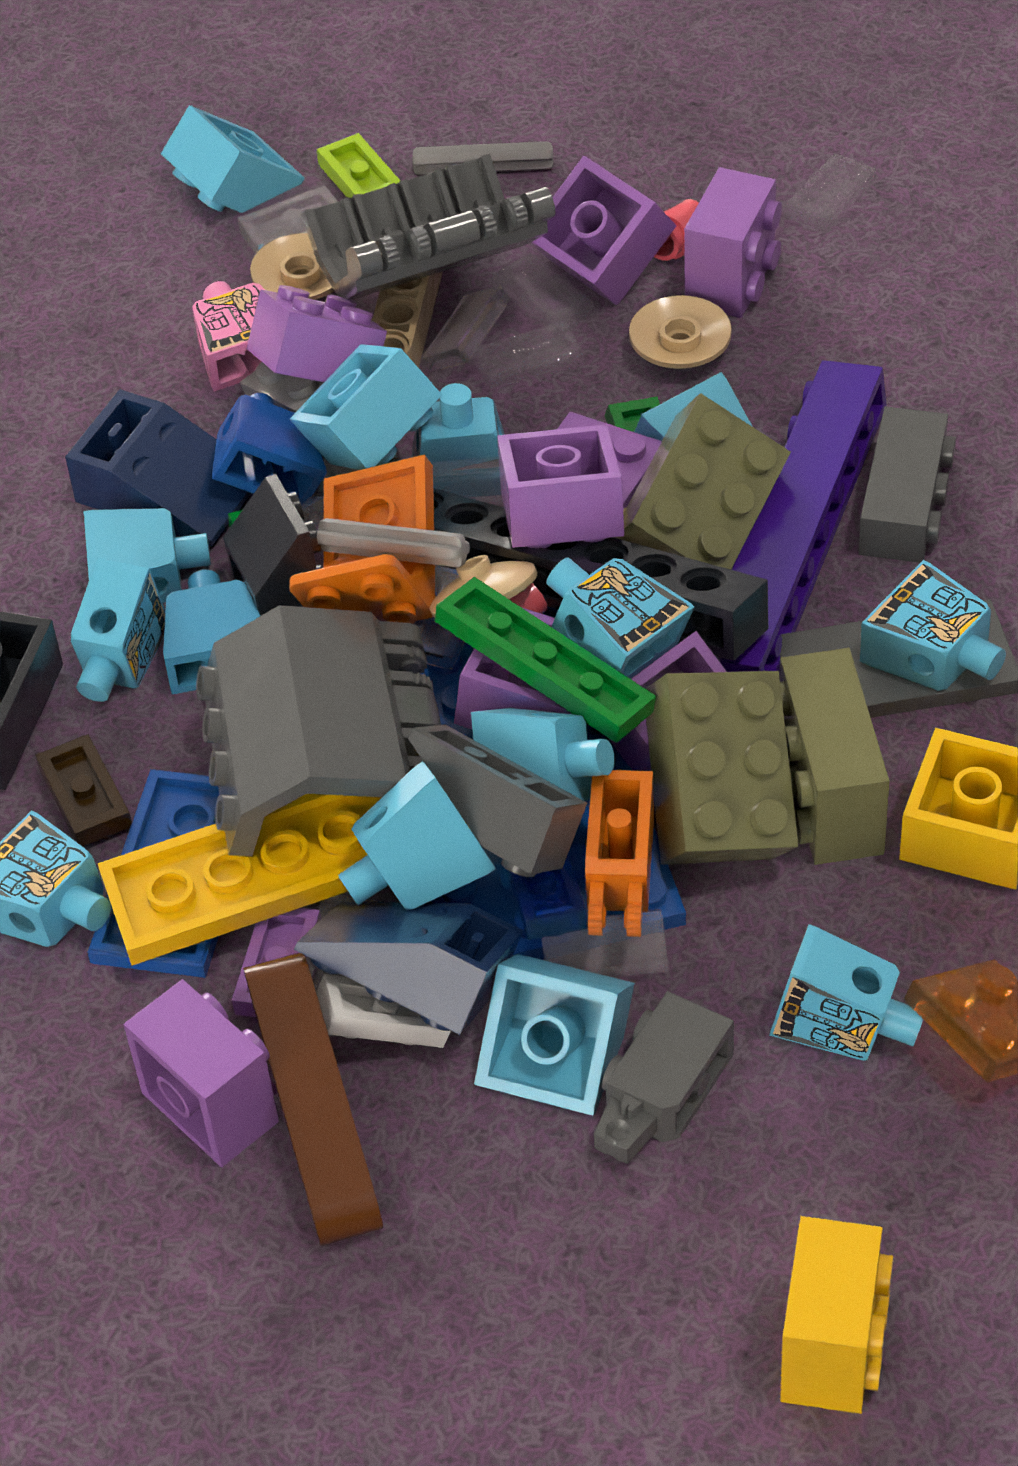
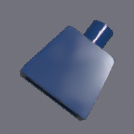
(263, 442)

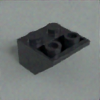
(271, 545)

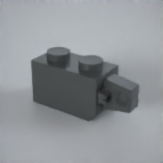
(662, 1075)

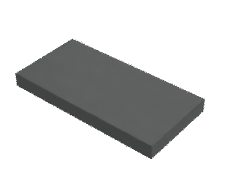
(892, 694)

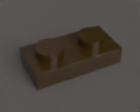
(83, 790)

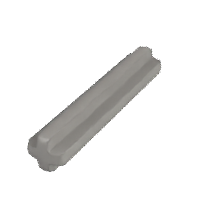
(505, 156)
(402, 542)

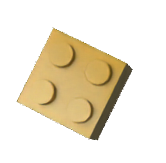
(965, 810)
(835, 1315)

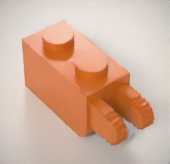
(619, 848)

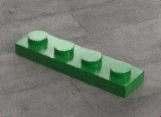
(545, 659)

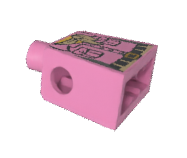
(223, 331)

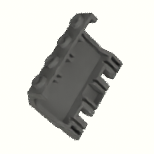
(422, 227)
(310, 709)

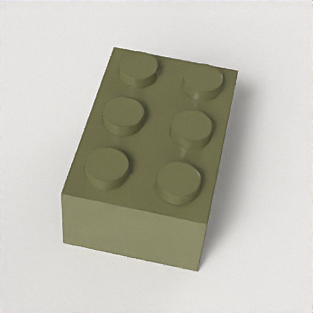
(704, 486)
(833, 758)
(720, 767)

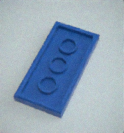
(167, 808)

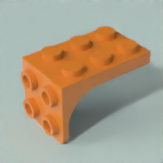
(381, 584)

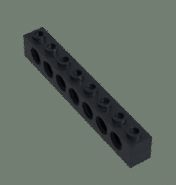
(727, 603)

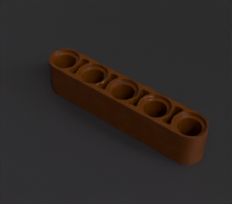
(313, 1099)

